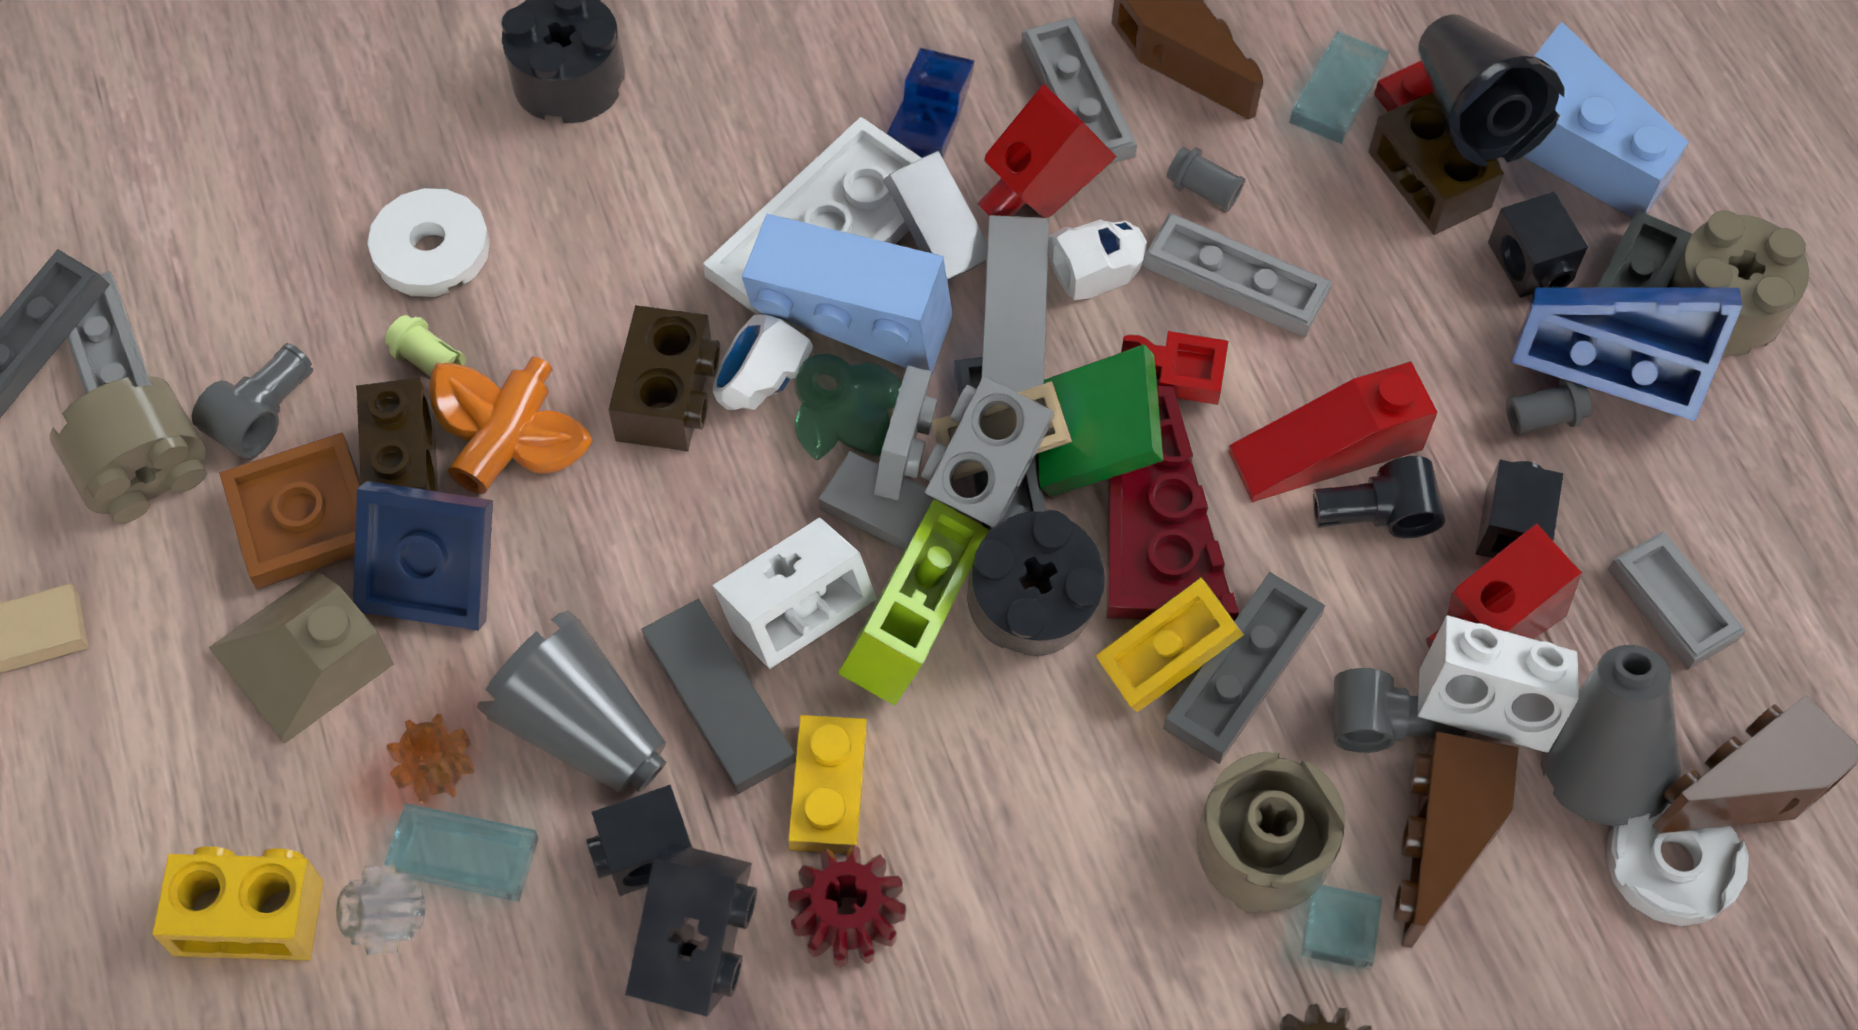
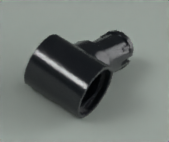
(1399, 497)

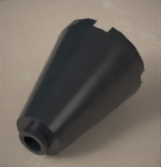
(1488, 90)

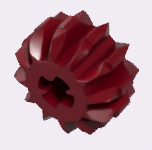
(872, 914)

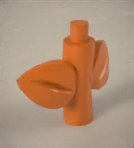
(503, 423)

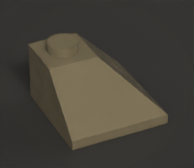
(303, 655)

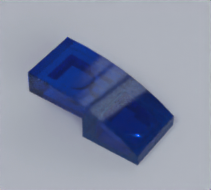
(931, 102)

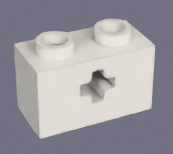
(795, 592)

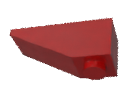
(1337, 433)

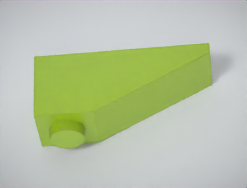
(914, 603)

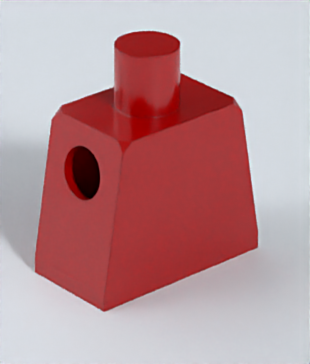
(1043, 158)
(1519, 589)

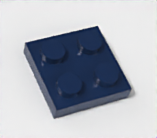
(422, 555)

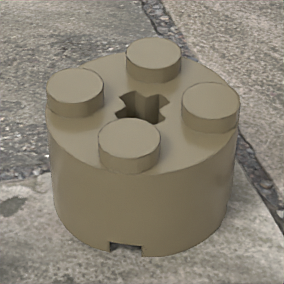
(1751, 256)
(129, 447)
(1279, 797)

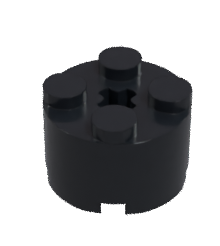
(563, 57)
(1046, 548)

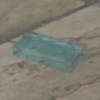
(1339, 87)
(462, 851)

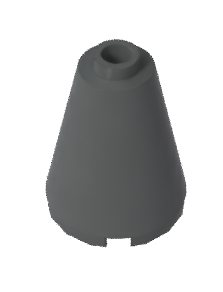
(576, 708)
(1618, 741)

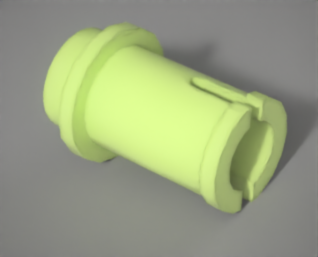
(414, 342)

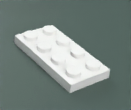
(835, 191)

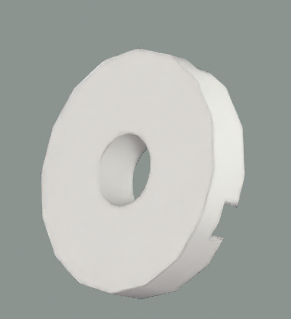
(421, 215)
(1671, 894)

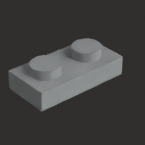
(901, 450)

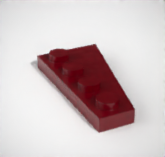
(1161, 528)

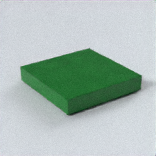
(1110, 420)

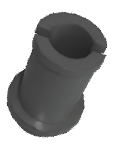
(1205, 178)
(1549, 407)

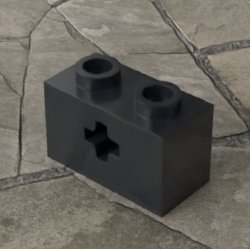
(667, 960)

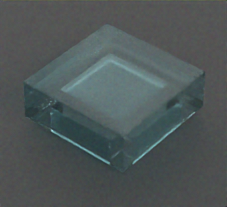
(1342, 927)

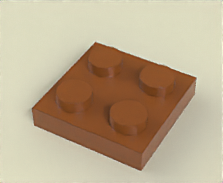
(294, 509)

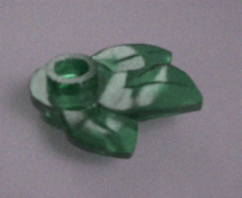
(847, 414)

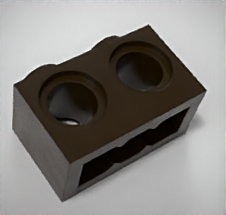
(1428, 170)
(652, 377)
(397, 434)

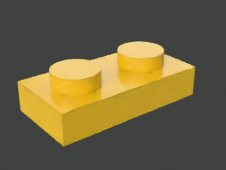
(1169, 645)
(828, 784)

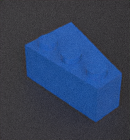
(1631, 341)

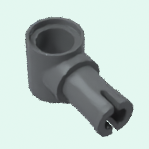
(246, 414)
(1375, 713)

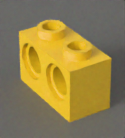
(235, 920)

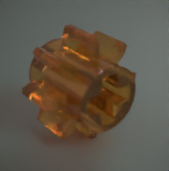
(440, 771)

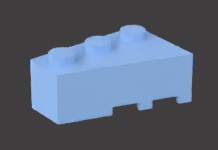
(1605, 131)
(851, 289)

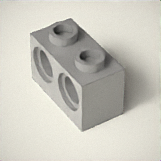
(1003, 459)

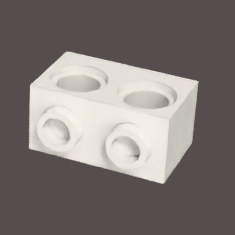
(1498, 684)

